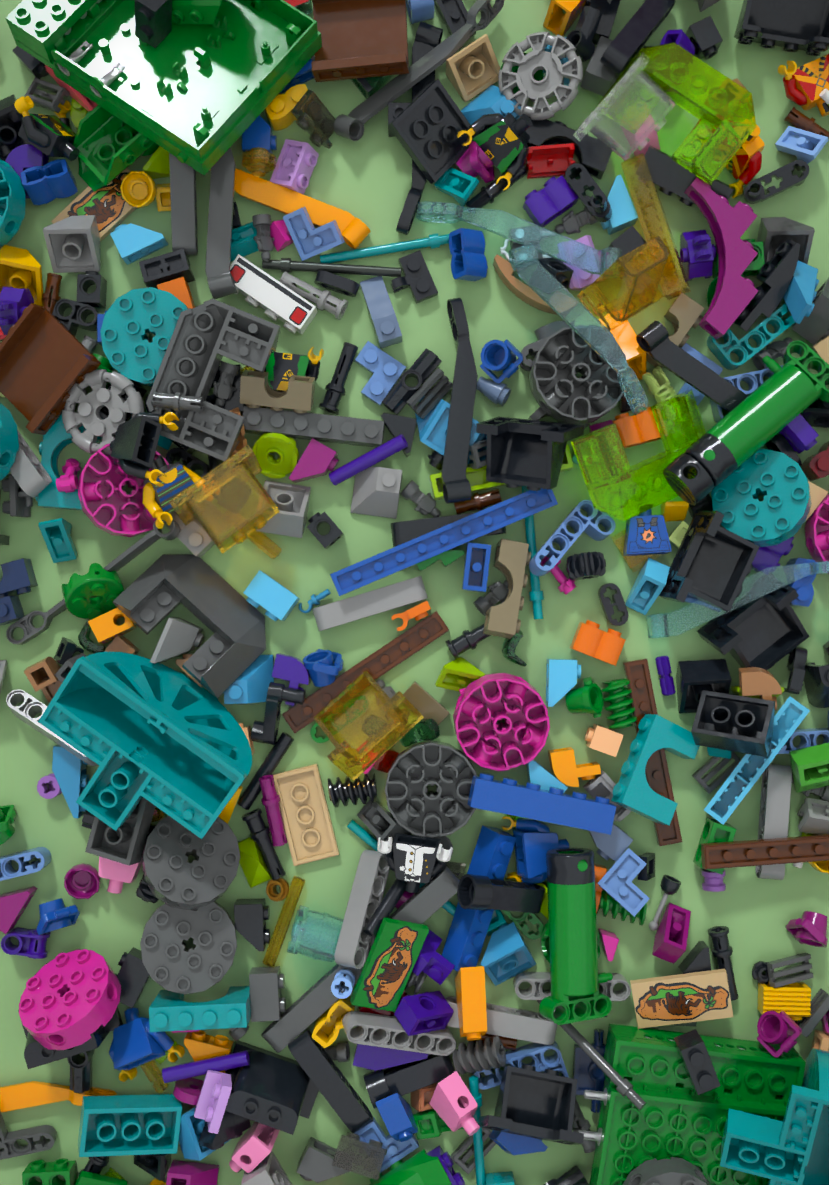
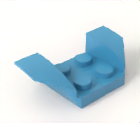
(434, 428)

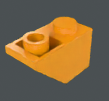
(206, 1046)

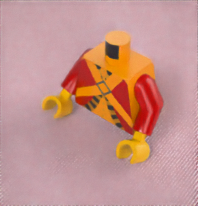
(806, 83)
(746, 161)

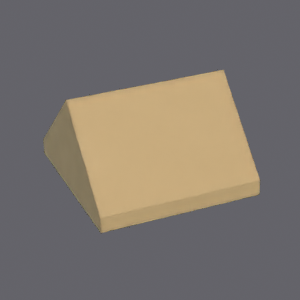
(473, 68)

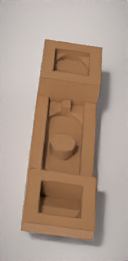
(517, 287)

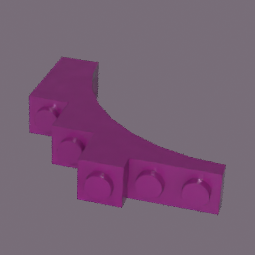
(734, 256)

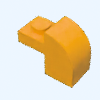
(565, 768)

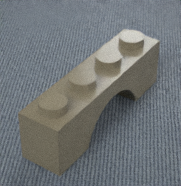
(511, 560)

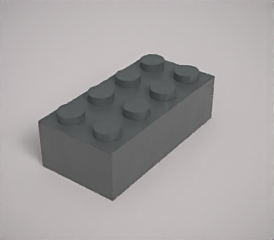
(128, 841)

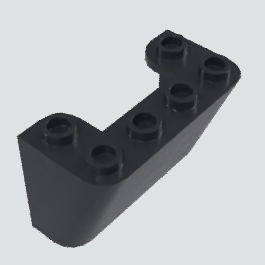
(785, 24)

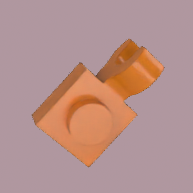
(417, 612)

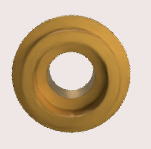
(271, 889)

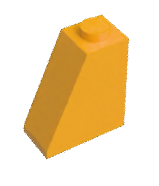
(634, 353)
(471, 1002)

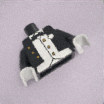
(414, 858)

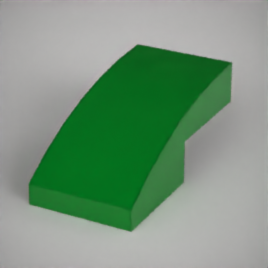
(446, 559)
(430, 1124)

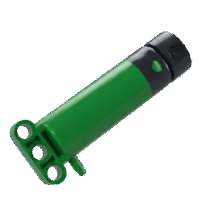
(750, 423)

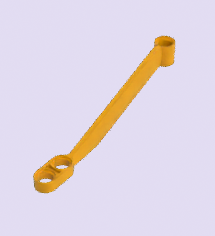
(288, 201)
(41, 1093)

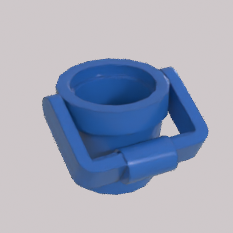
(500, 356)
(321, 666)
(56, 916)

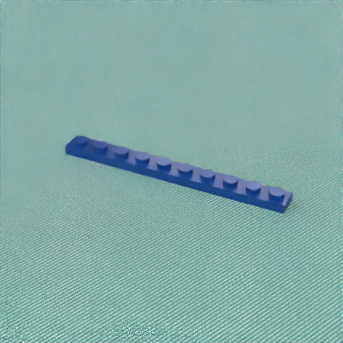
(442, 540)

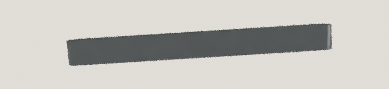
(320, 997)

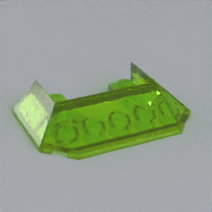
(718, 102)
(637, 488)

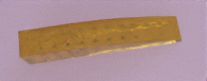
(655, 223)

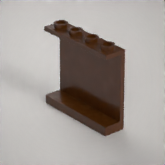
(360, 39)
(41, 366)

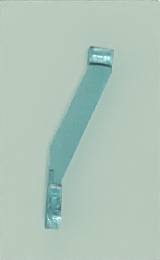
(523, 233)
(585, 324)
(753, 588)

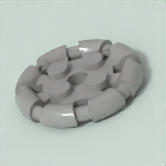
(552, 83)
(90, 407)

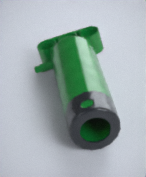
(573, 939)

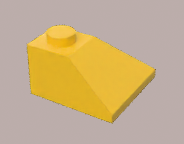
(21, 271)

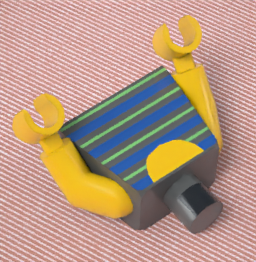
(157, 498)

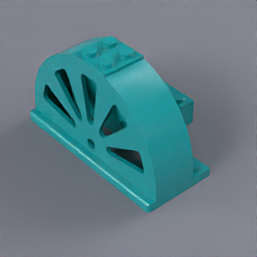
(151, 738)
(789, 1149)

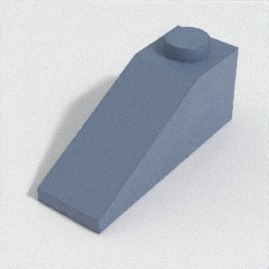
(381, 312)
(611, 845)

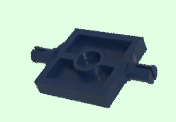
(587, 1072)

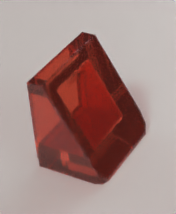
(386, 760)

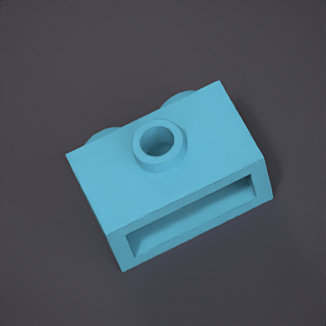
(271, 596)

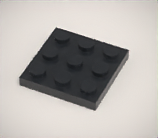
(430, 131)

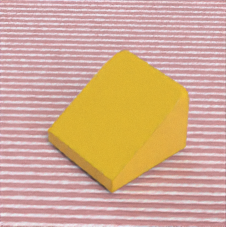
(163, 197)
(674, 510)

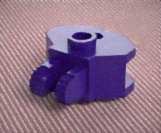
(697, 254)
(12, 304)

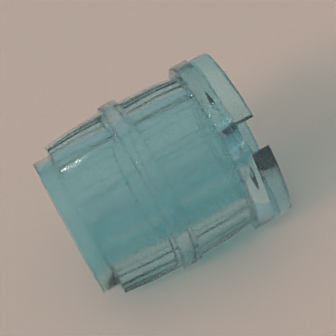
(314, 934)

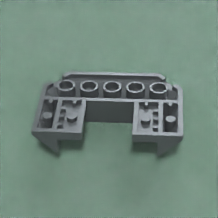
(192, 363)
(190, 581)

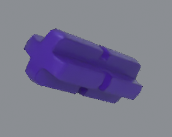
(666, 680)

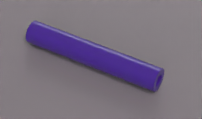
(368, 459)
(201, 1067)

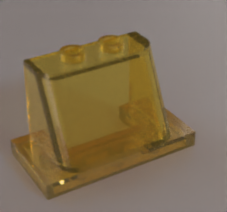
(627, 285)
(227, 501)
(365, 724)

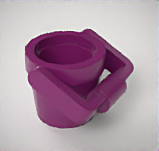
(476, 163)
(809, 929)
(777, 1029)

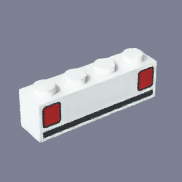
(272, 296)

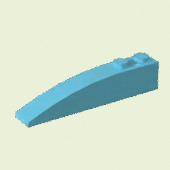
(753, 766)

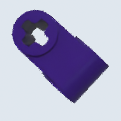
(29, 945)

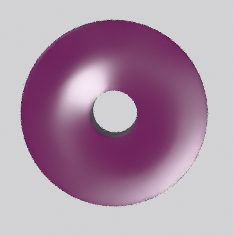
(188, 1090)

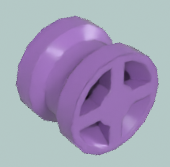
(54, 788)
(713, 881)

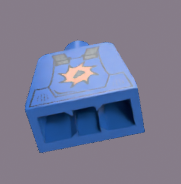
(646, 535)

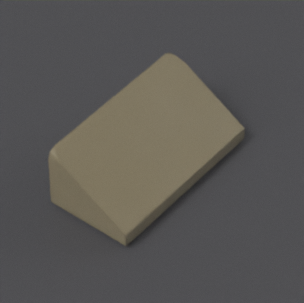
(426, 703)

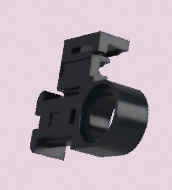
(796, 666)

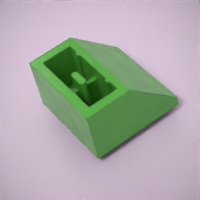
(810, 767)

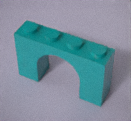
(53, 443)
(633, 789)
(172, 1013)

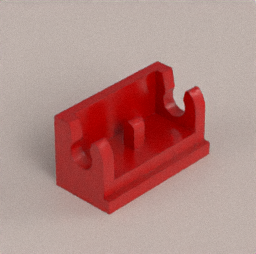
(549, 160)

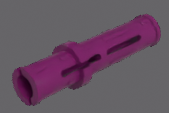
(274, 816)

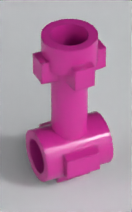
(69, 481)
(566, 585)

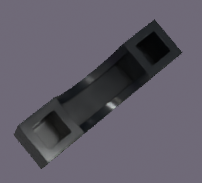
(589, 151)

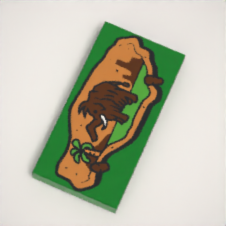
(389, 964)

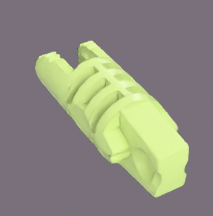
(659, 385)

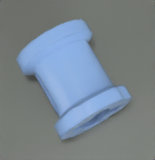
(337, 986)

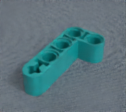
(741, 347)

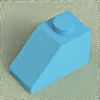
(622, 208)
(136, 242)
(647, 586)
(560, 678)
(541, 776)

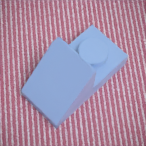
(801, 143)

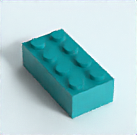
(129, 1125)

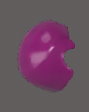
(82, 881)

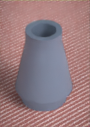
(496, 392)

